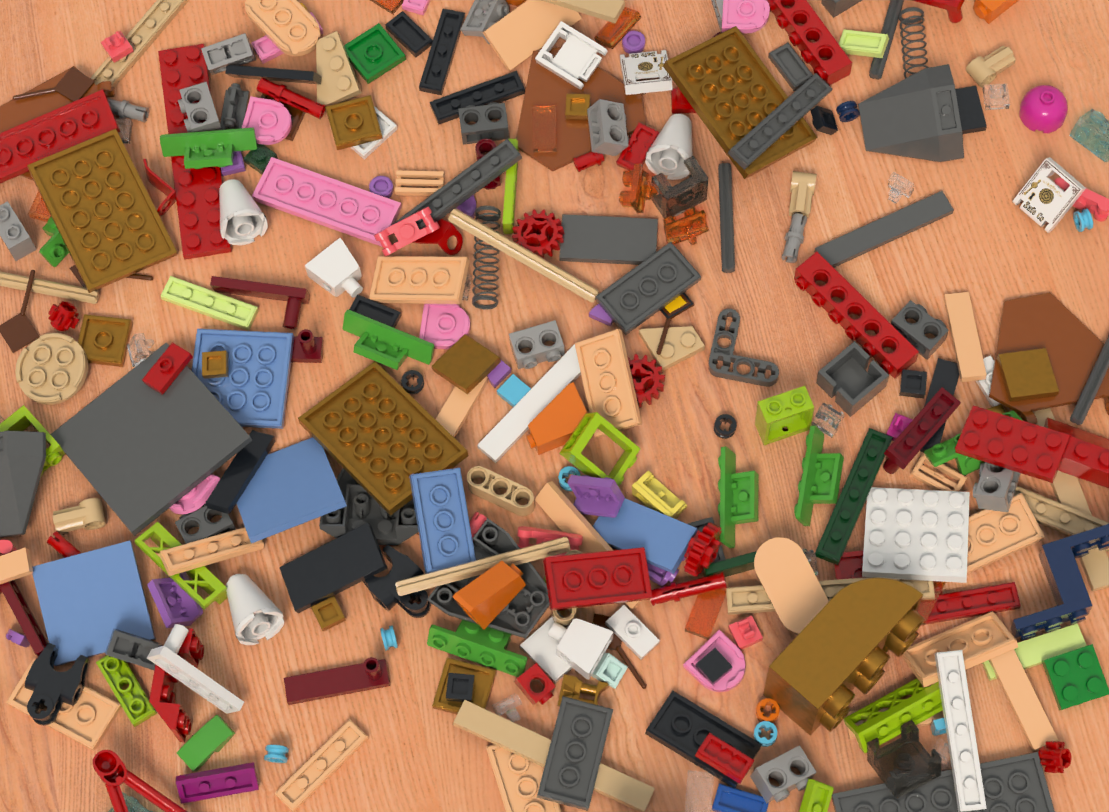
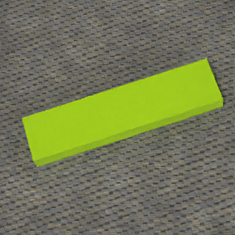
(510, 194)

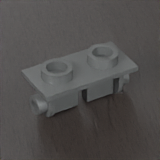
(234, 107)

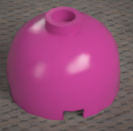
(1043, 109)

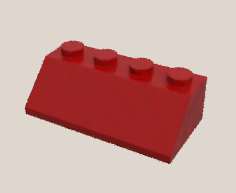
(1085, 455)

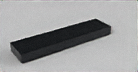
(442, 52)
(273, 74)
(491, 91)
(945, 376)
(240, 473)

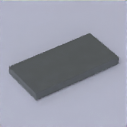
(608, 239)
(648, 288)
(575, 753)

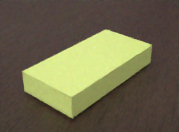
(864, 43)

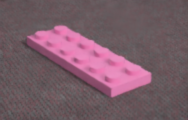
(325, 200)

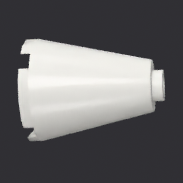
(671, 148)
(239, 214)
(252, 611)

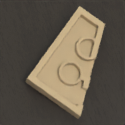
(337, 74)

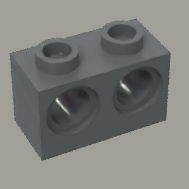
(484, 127)
(916, 332)
(201, 519)
(131, 648)

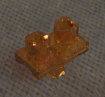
(641, 188)
(686, 228)

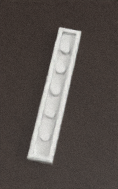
(516, 422)
(960, 731)

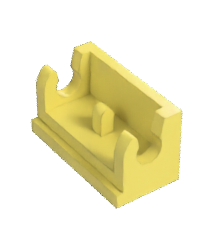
(657, 496)

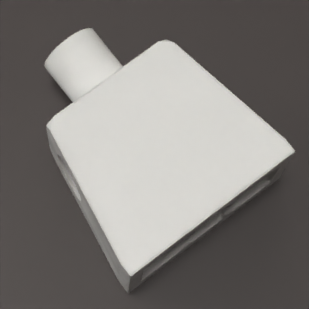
(336, 270)
(581, 644)

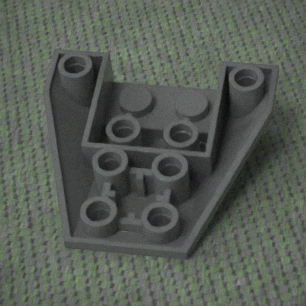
(915, 118)
(20, 472)
(364, 509)
(523, 610)

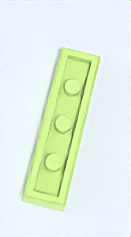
(209, 303)
(1035, 650)

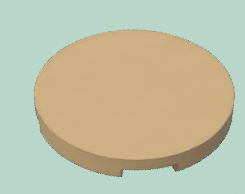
(52, 368)

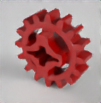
(540, 224)
(649, 379)
(702, 549)

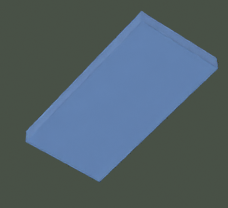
(442, 519)
(639, 527)

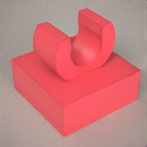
(117, 46)
(745, 632)

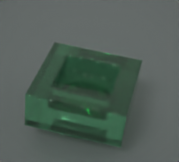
(259, 158)

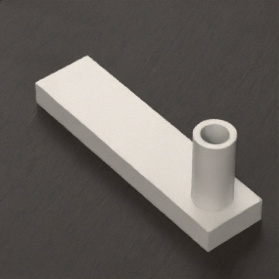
(169, 661)

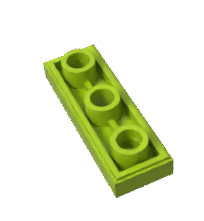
(133, 698)

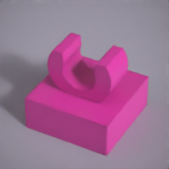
(897, 425)

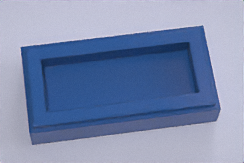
(735, 800)

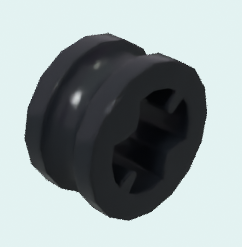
(411, 374)
(725, 418)

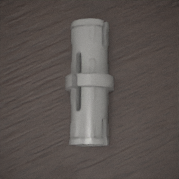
(127, 110)
(794, 238)

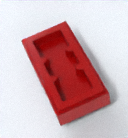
(637, 148)
(167, 368)
(724, 758)

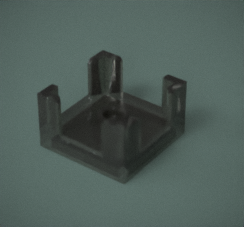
(683, 195)
(904, 762)

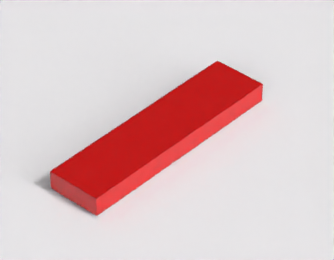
(975, 602)

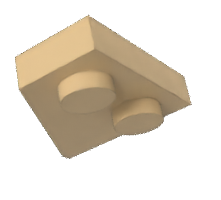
(678, 346)

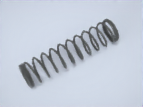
(905, 21)
(489, 219)

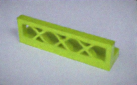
(201, 576)
(886, 725)

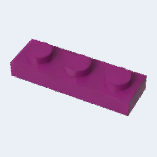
(217, 782)

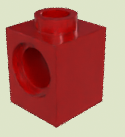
(524, 680)

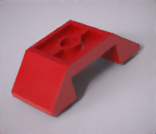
(162, 688)

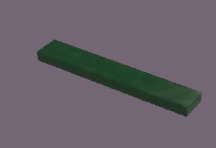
(853, 497)

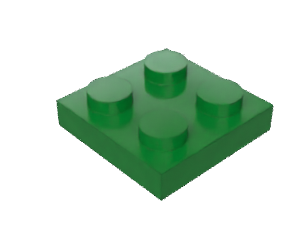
(374, 53)
(1075, 677)

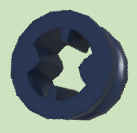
(848, 111)

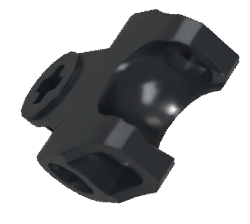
(384, 588)
(53, 687)

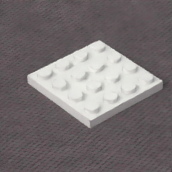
(916, 535)

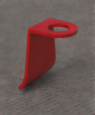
(158, 183)
(441, 237)

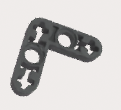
(726, 355)

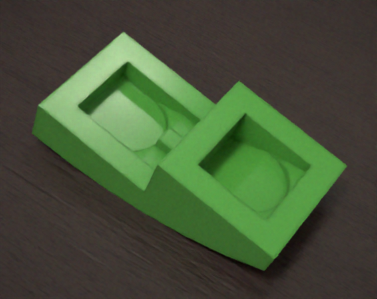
(205, 742)

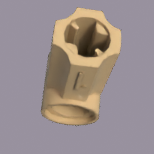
(986, 69)
(802, 190)
(86, 515)

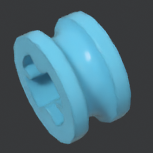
(1083, 220)
(565, 472)
(388, 638)
(767, 726)
(276, 753)

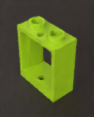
(789, 410)
(20, 421)
(582, 435)

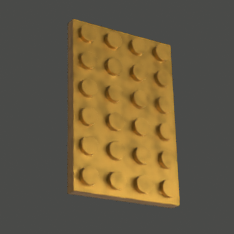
(734, 94)
(102, 210)
(381, 436)

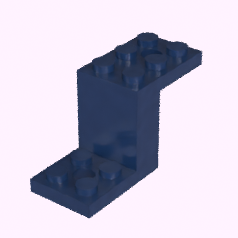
(1065, 583)

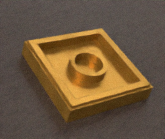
(353, 122)
(105, 339)
(466, 364)
(1027, 374)
(482, 686)

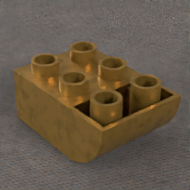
(843, 650)

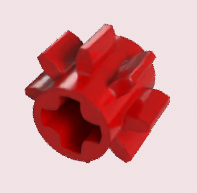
(63, 316)
(1055, 757)

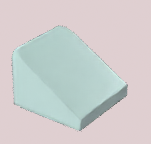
(609, 670)

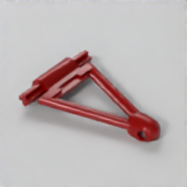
(114, 773)

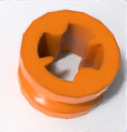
(762, 705)

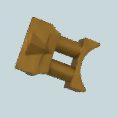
(573, 687)

